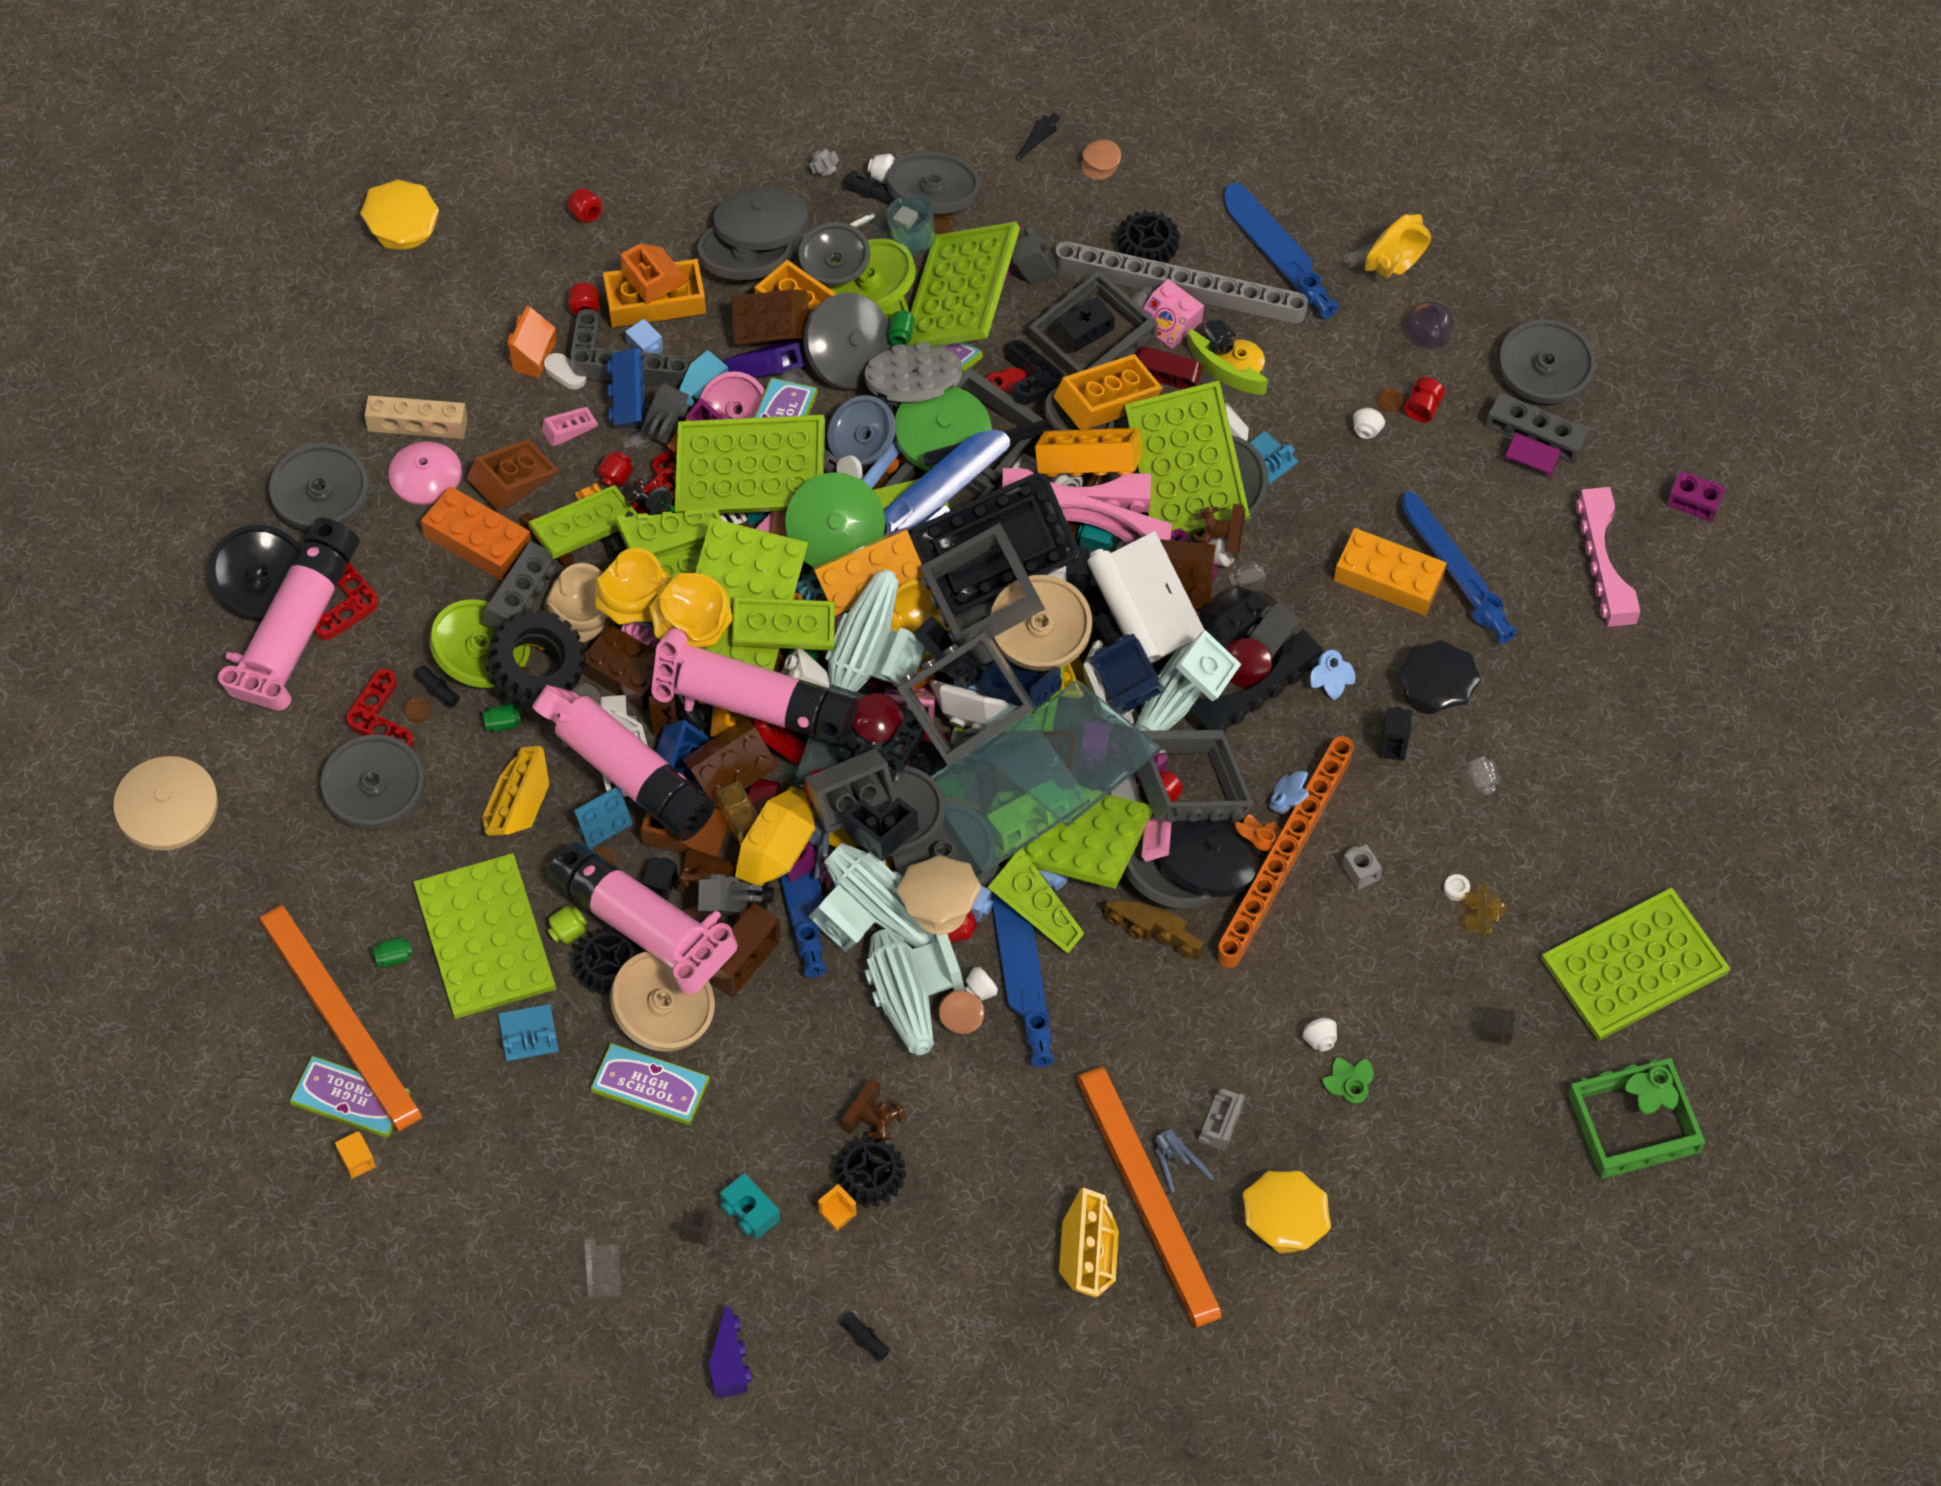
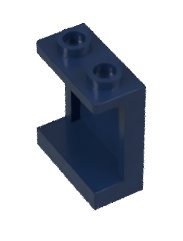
(1127, 673)
(1037, 686)

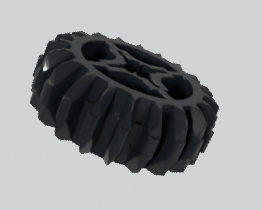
(1144, 231)
(605, 947)
(849, 1179)

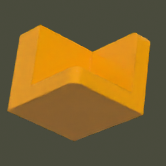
(355, 1154)
(837, 1207)

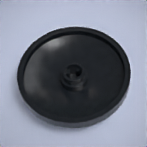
(251, 567)
(1210, 858)

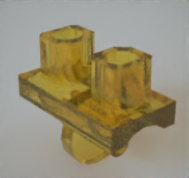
(1482, 900)

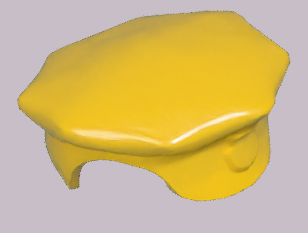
(400, 214)
(1398, 246)
(630, 586)
(693, 605)
(913, 608)
(1287, 1210)

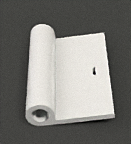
(1137, 596)

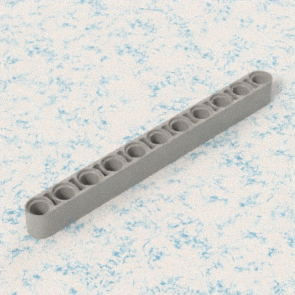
(1201, 285)

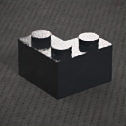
(1081, 577)
(881, 831)

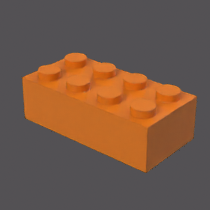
(475, 533)

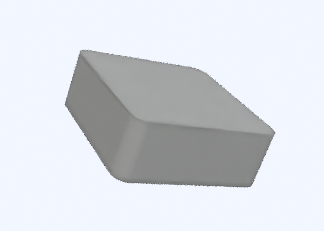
(905, 217)

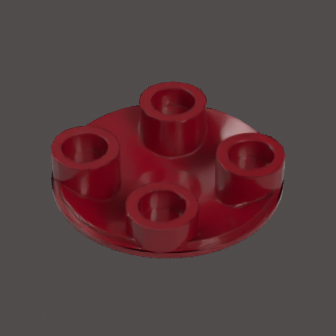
(1254, 662)
(877, 718)

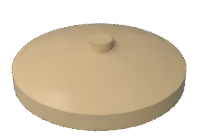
(1050, 636)
(165, 803)
(655, 1009)

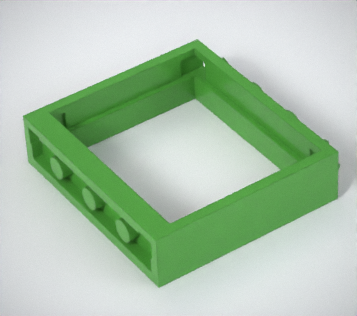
(1645, 1157)

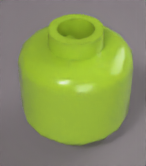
(567, 925)

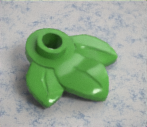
(1349, 1077)
(1653, 1094)

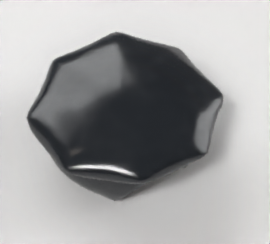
(1438, 677)

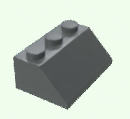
(845, 784)

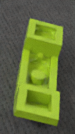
(1247, 381)

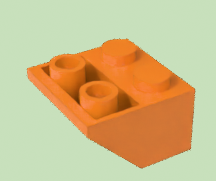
(651, 271)
(531, 343)

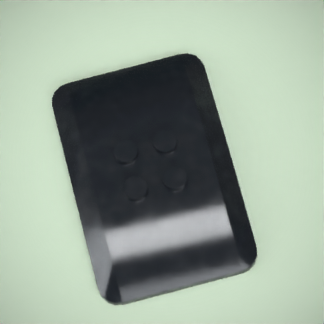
(1030, 519)

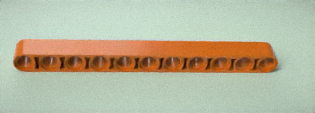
(1284, 861)
(340, 1018)
(1149, 1197)

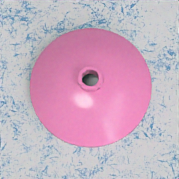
(734, 390)
(425, 482)

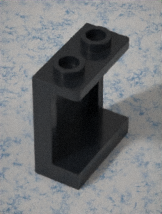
(935, 639)

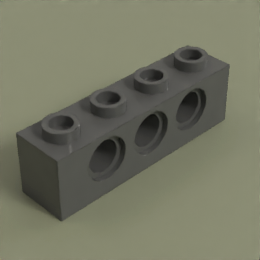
(1503, 420)
(520, 585)

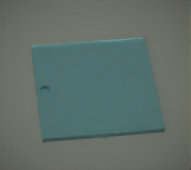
(1093, 742)
(1008, 792)

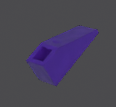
(766, 360)
(726, 1363)

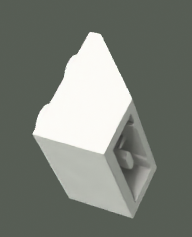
(805, 668)

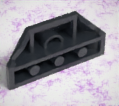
(1234, 614)

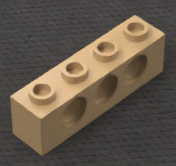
(416, 417)

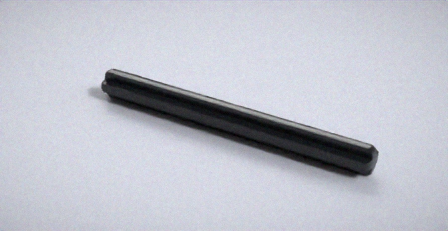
(1015, 434)

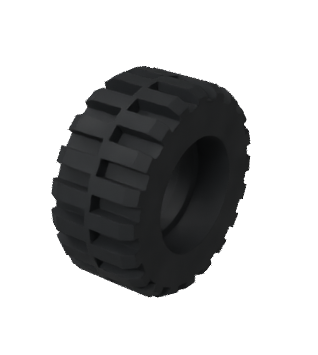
(539, 630)

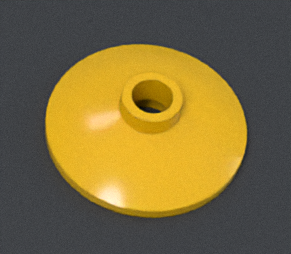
(1252, 356)

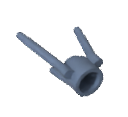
(820, 839)
(1171, 1146)

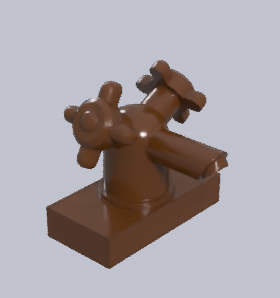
(1223, 529)
(661, 713)
(701, 865)
(875, 1114)

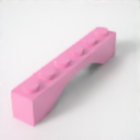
(1127, 491)
(1116, 520)
(1618, 598)

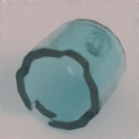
(922, 233)

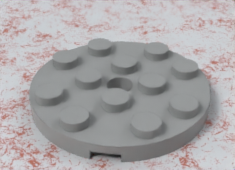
(893, 375)

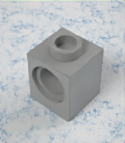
(1361, 876)

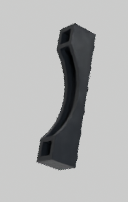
(1298, 657)

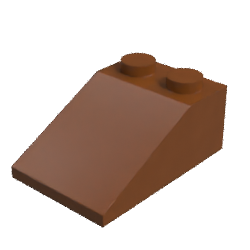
(511, 473)

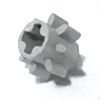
(823, 162)

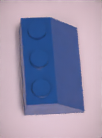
(626, 389)
(678, 742)

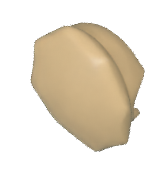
(574, 600)
(939, 893)

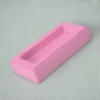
(1156, 839)

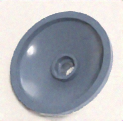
(854, 422)

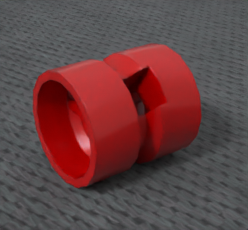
(1424, 399)

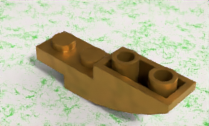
(1146, 920)

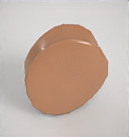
(1100, 159)
(961, 1011)

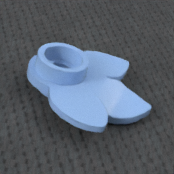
(1332, 678)
(1289, 792)

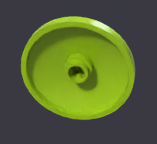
(886, 276)
(462, 640)

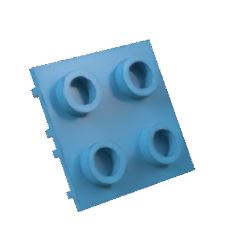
(1276, 457)
(603, 817)
(528, 1032)

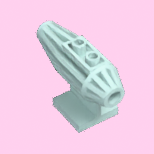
(866, 643)
(1190, 670)
(863, 896)
(905, 981)

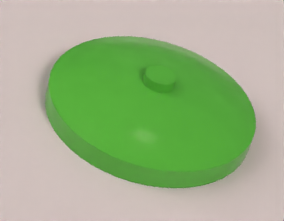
(938, 423)
(834, 516)

